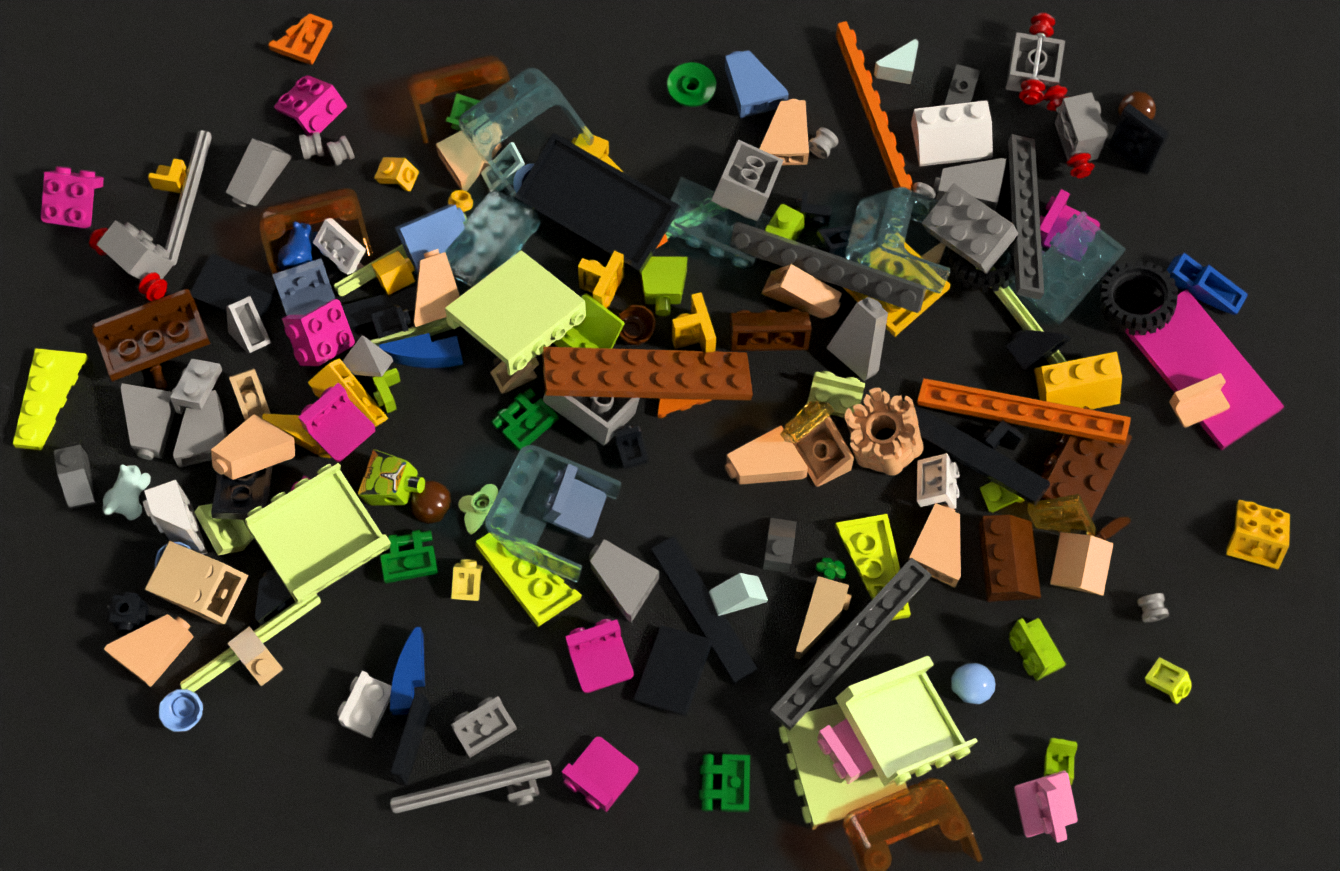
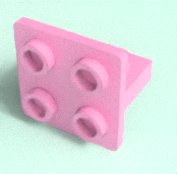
(1046, 805)

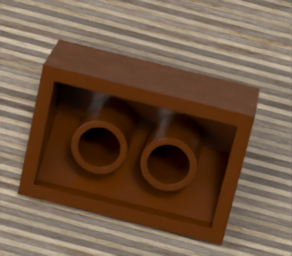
(770, 330)
(1008, 558)

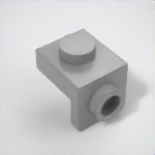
(524, 791)

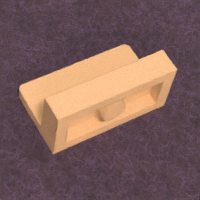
(1200, 401)

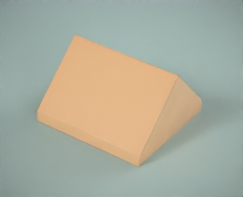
(825, 453)
(1081, 563)

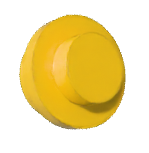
(461, 199)

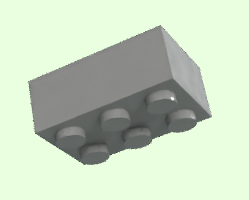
(747, 180)
(970, 228)
(595, 415)

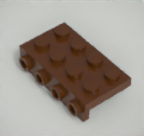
(150, 334)
(1082, 468)

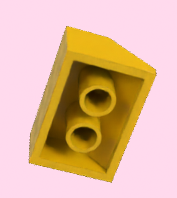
(1081, 382)

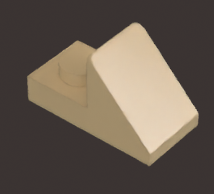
(507, 383)
(249, 394)
(255, 656)

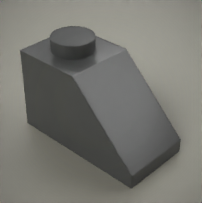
(75, 476)
(780, 545)

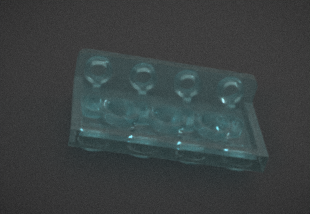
(708, 224)
(491, 237)
(1075, 266)

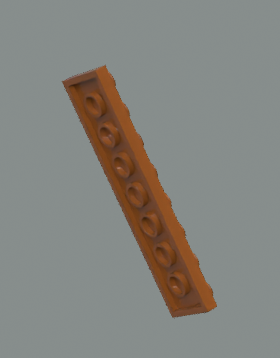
(646, 373)

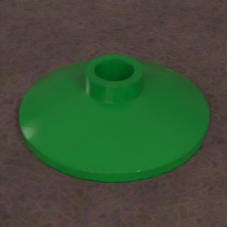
(695, 76)

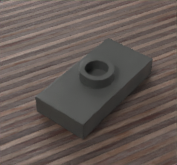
(962, 85)

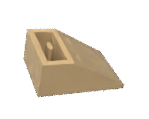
(196, 583)

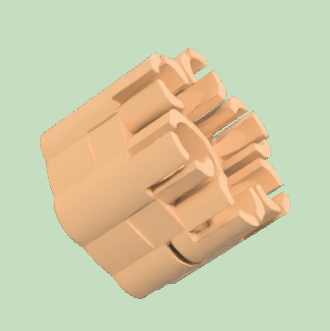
(880, 413)

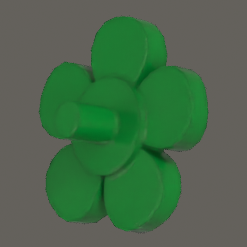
(831, 568)

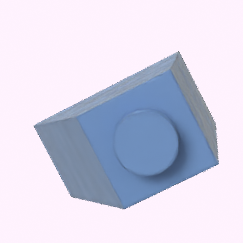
(752, 84)
(431, 232)

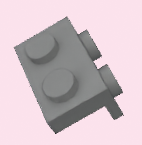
(195, 385)
(483, 726)

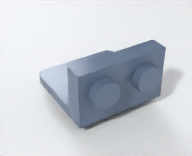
(303, 287)
(573, 503)

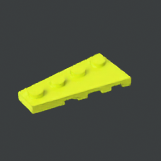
(45, 393)
(872, 552)
(534, 588)

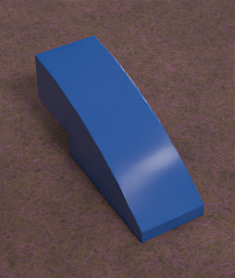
(1206, 284)
(423, 353)
(408, 673)

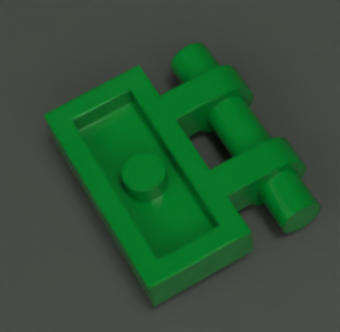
(530, 424)
(409, 563)
(735, 783)

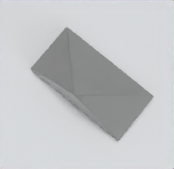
(246, 325)
(367, 359)

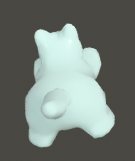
(125, 493)

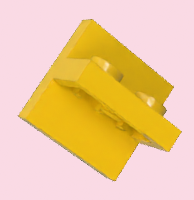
(600, 280)
(694, 327)

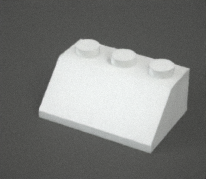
(952, 133)
(174, 515)

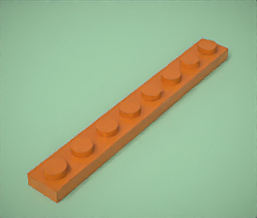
(870, 101)
(1024, 411)

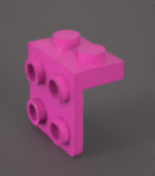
(311, 104)
(69, 197)
(1057, 218)
(319, 334)
(336, 423)
(599, 655)
(600, 774)

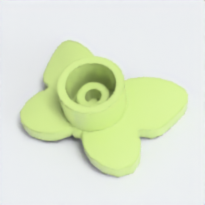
(477, 507)

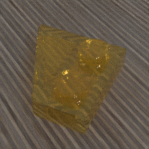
(806, 420)
(1062, 514)

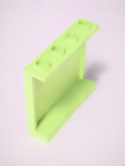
(517, 311)
(316, 533)
(902, 723)
(823, 791)

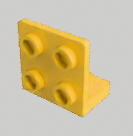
(1259, 534)

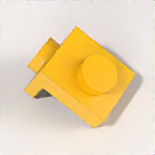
(396, 171)

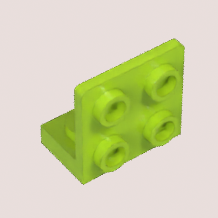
(597, 329)
(1036, 648)

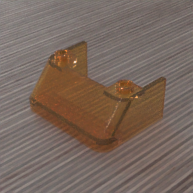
(444, 80)
(310, 210)
(903, 815)

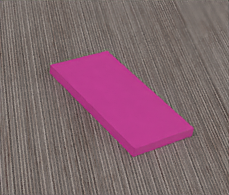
(1197, 349)

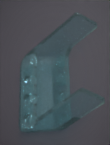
(511, 109)
(880, 236)
(519, 507)

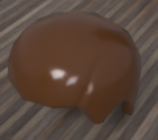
(1141, 102)
(638, 325)
(432, 503)

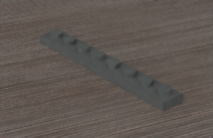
(1025, 217)
(828, 267)
(850, 644)

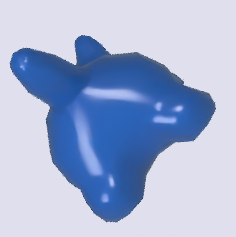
(298, 247)

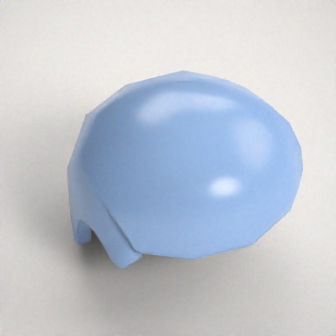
(973, 683)
(180, 710)

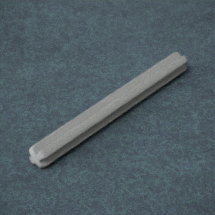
(187, 195)
(471, 786)

